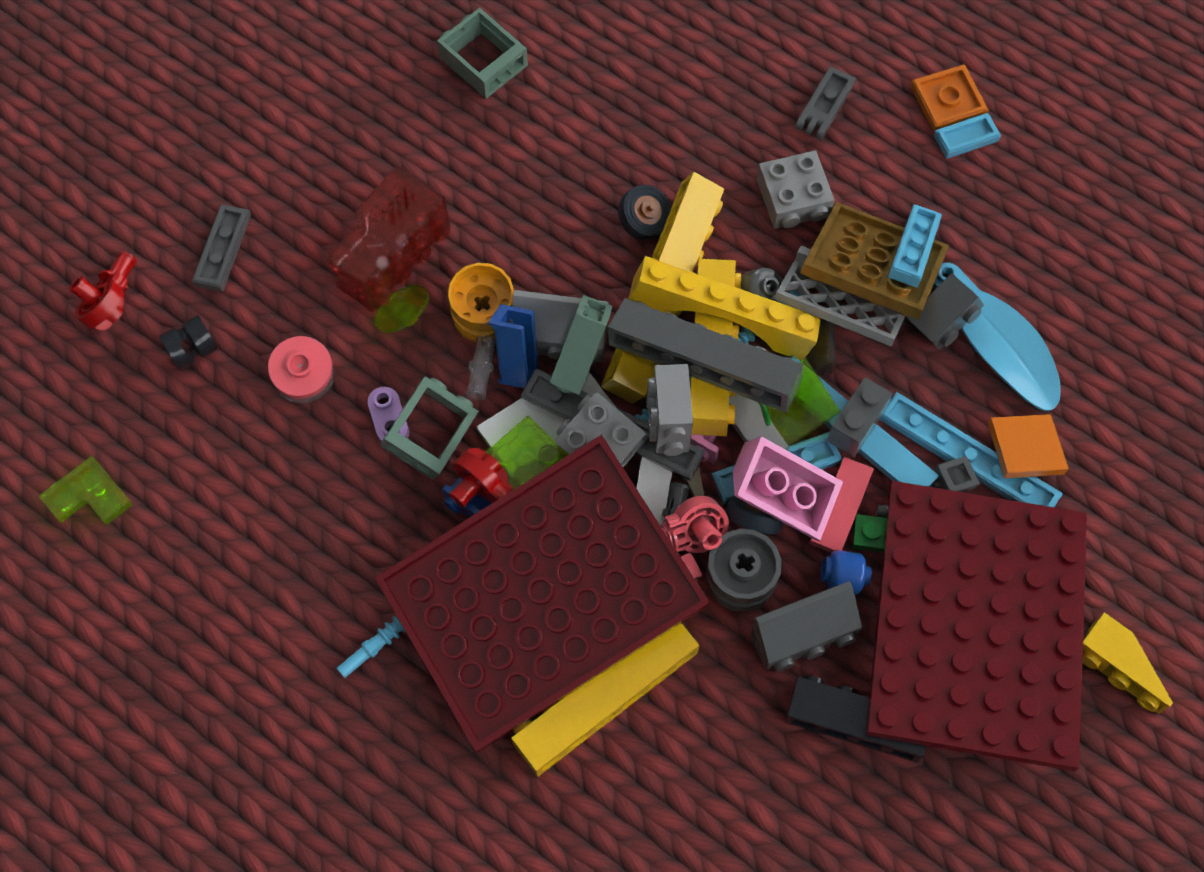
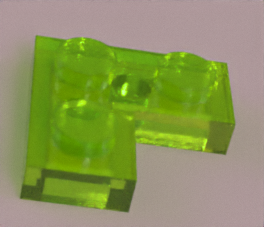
(86, 485)

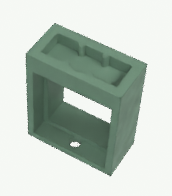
(499, 71)
(581, 345)
(414, 454)

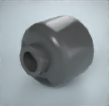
(761, 282)

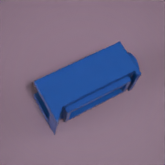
(515, 344)

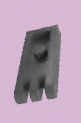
(826, 102)

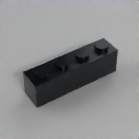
(841, 715)

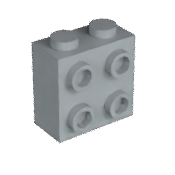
(795, 190)
(670, 409)
(600, 417)

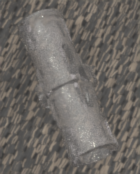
(481, 368)

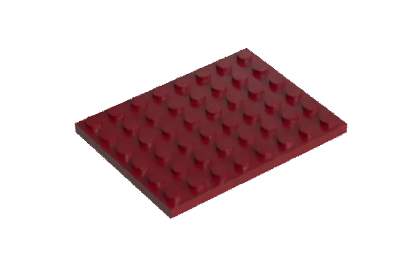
(541, 592)
(980, 626)

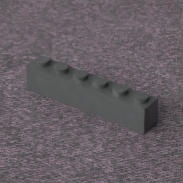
(709, 355)

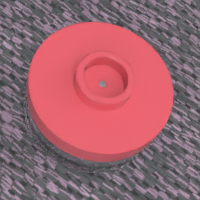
(301, 369)

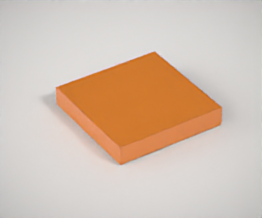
(948, 97)
(1027, 446)

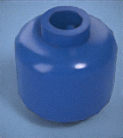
(845, 567)

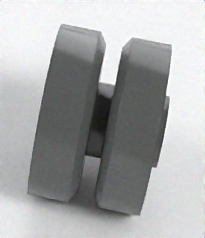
(743, 570)

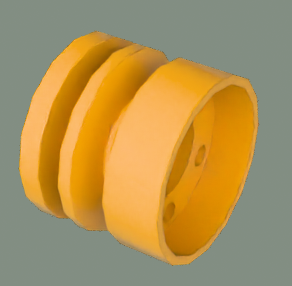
(474, 288)

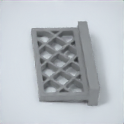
(835, 313)

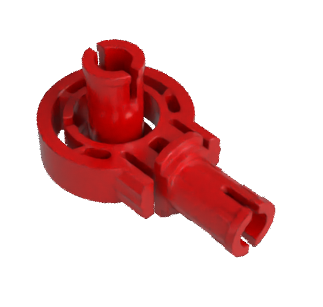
(104, 302)
(481, 476)

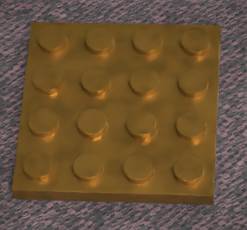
(857, 255)

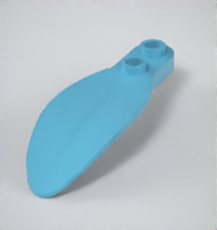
(1010, 346)

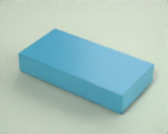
(967, 135)

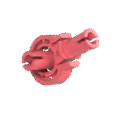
(693, 519)

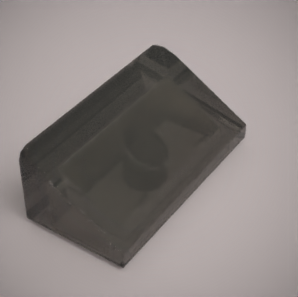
(823, 353)

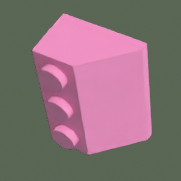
(785, 486)

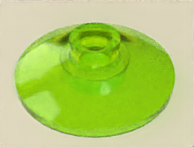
(402, 309)

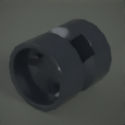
(198, 336)

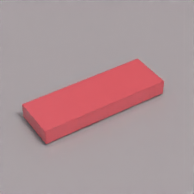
(855, 481)

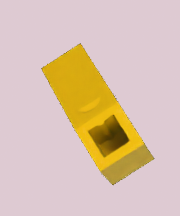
(1121, 658)

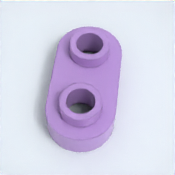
(385, 414)

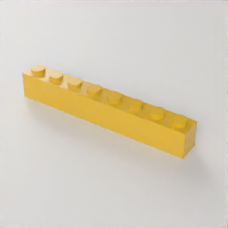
(679, 246)

